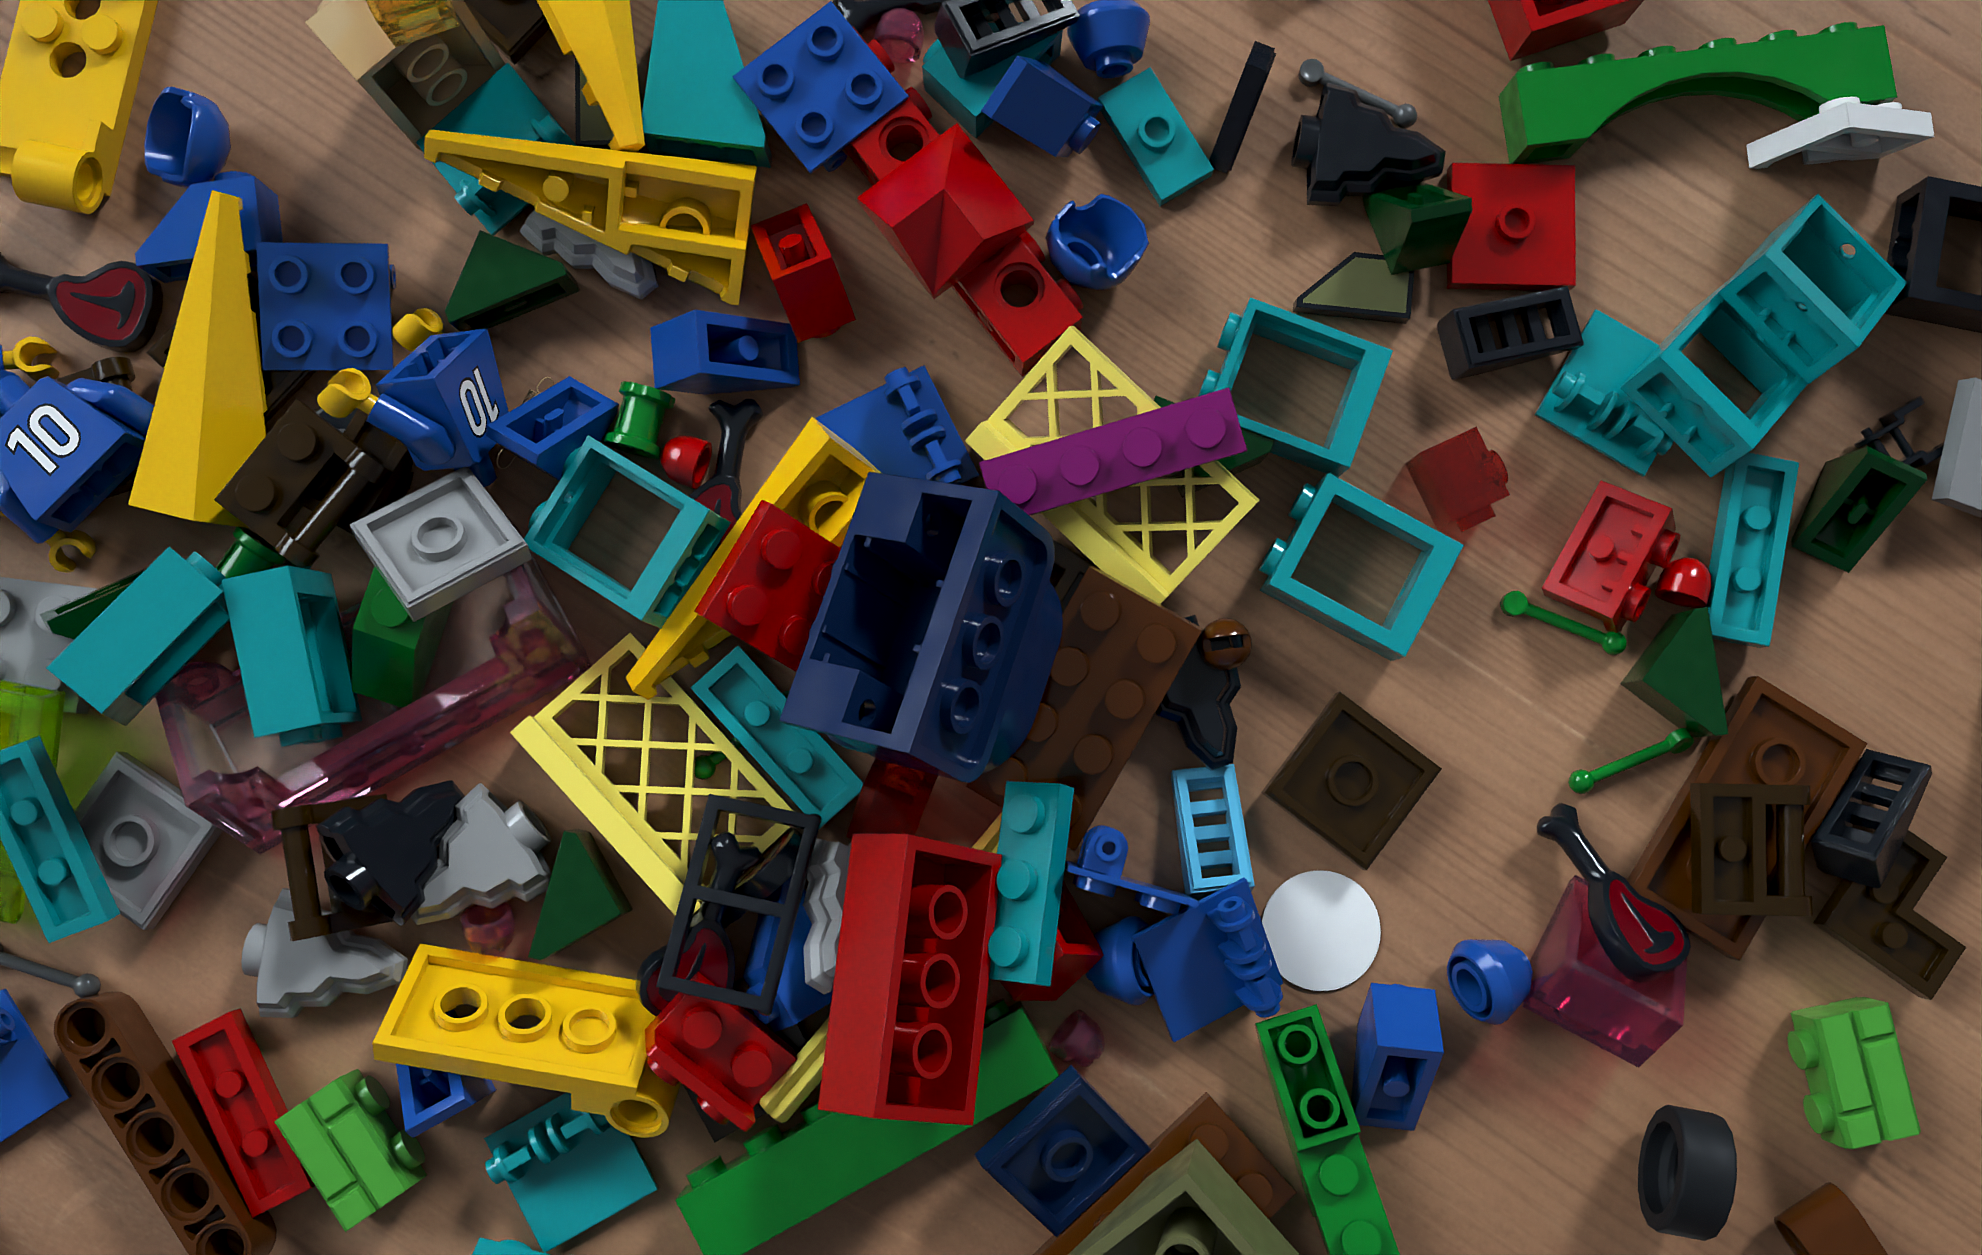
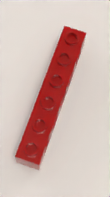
(1019, 332)

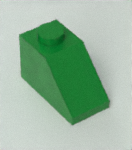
(390, 649)

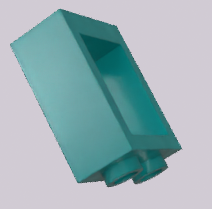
(1808, 266)
(1360, 356)
(1693, 408)
(674, 563)
(1416, 595)
(145, 636)
(292, 654)

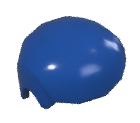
(186, 138)
(1096, 242)

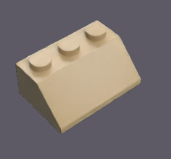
(413, 81)

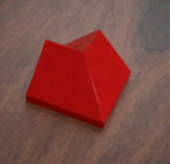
(945, 211)

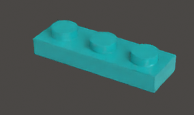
(1750, 548)
(791, 755)
(49, 845)
(1030, 881)

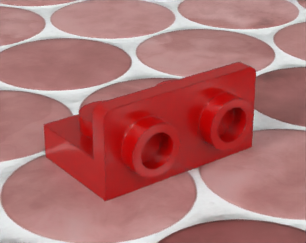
(1613, 556)
(717, 1055)

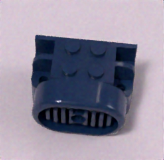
(932, 630)

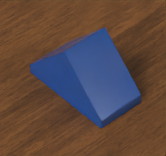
(554, 425)
(436, 1095)

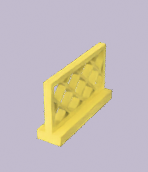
(1087, 521)
(604, 802)

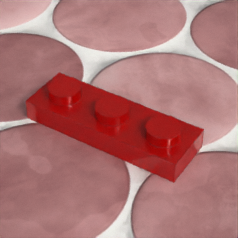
(243, 1110)

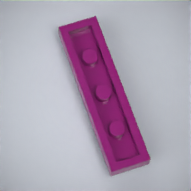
(1118, 454)

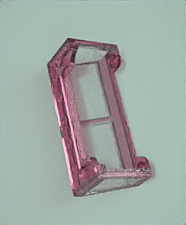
(494, 658)

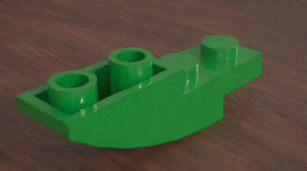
(1324, 1134)

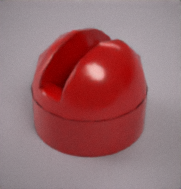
(686, 460)
(1684, 583)

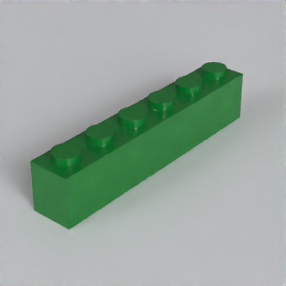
(835, 1153)

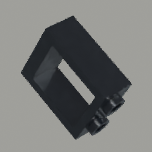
(1917, 250)

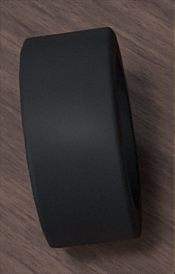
(1687, 1172)

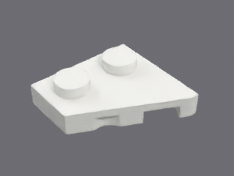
(1844, 132)

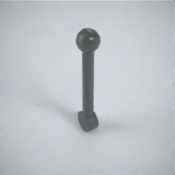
(1312, 74)
(83, 985)

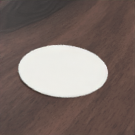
(1322, 930)

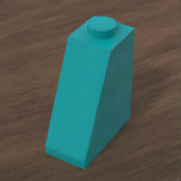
(690, 92)

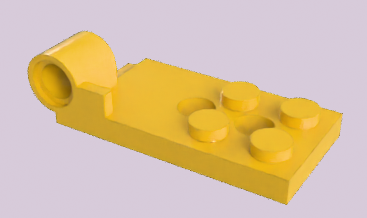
(68, 133)
(583, 1046)

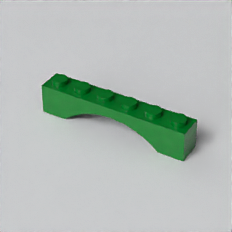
(1558, 109)

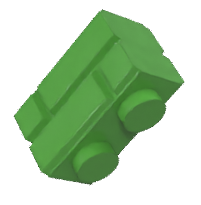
(1853, 1073)
(352, 1147)

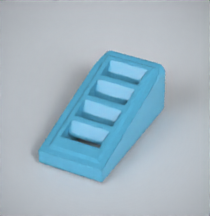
(1189, 836)

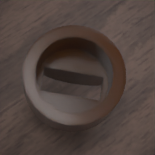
(1229, 657)

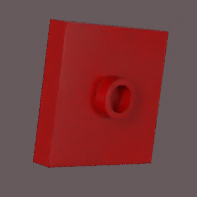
(1517, 228)

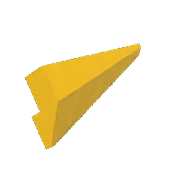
(605, 49)
(660, 207)
(211, 384)
(812, 483)

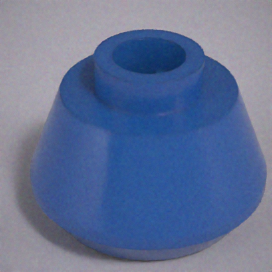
(1110, 36)
(1120, 969)
(1489, 978)

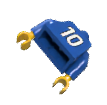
(433, 398)
(65, 455)

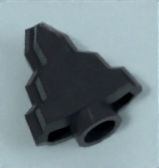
(1357, 149)
(1201, 705)
(388, 849)

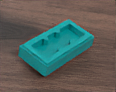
(1155, 136)

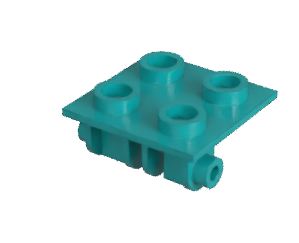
(502, 109)
(1593, 407)
(567, 1169)

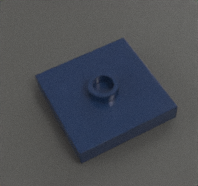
(1062, 1151)

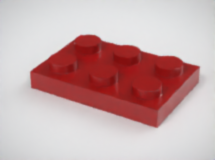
(771, 584)

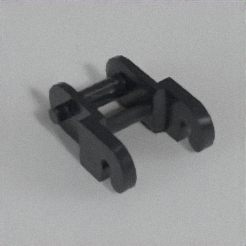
(1890, 425)

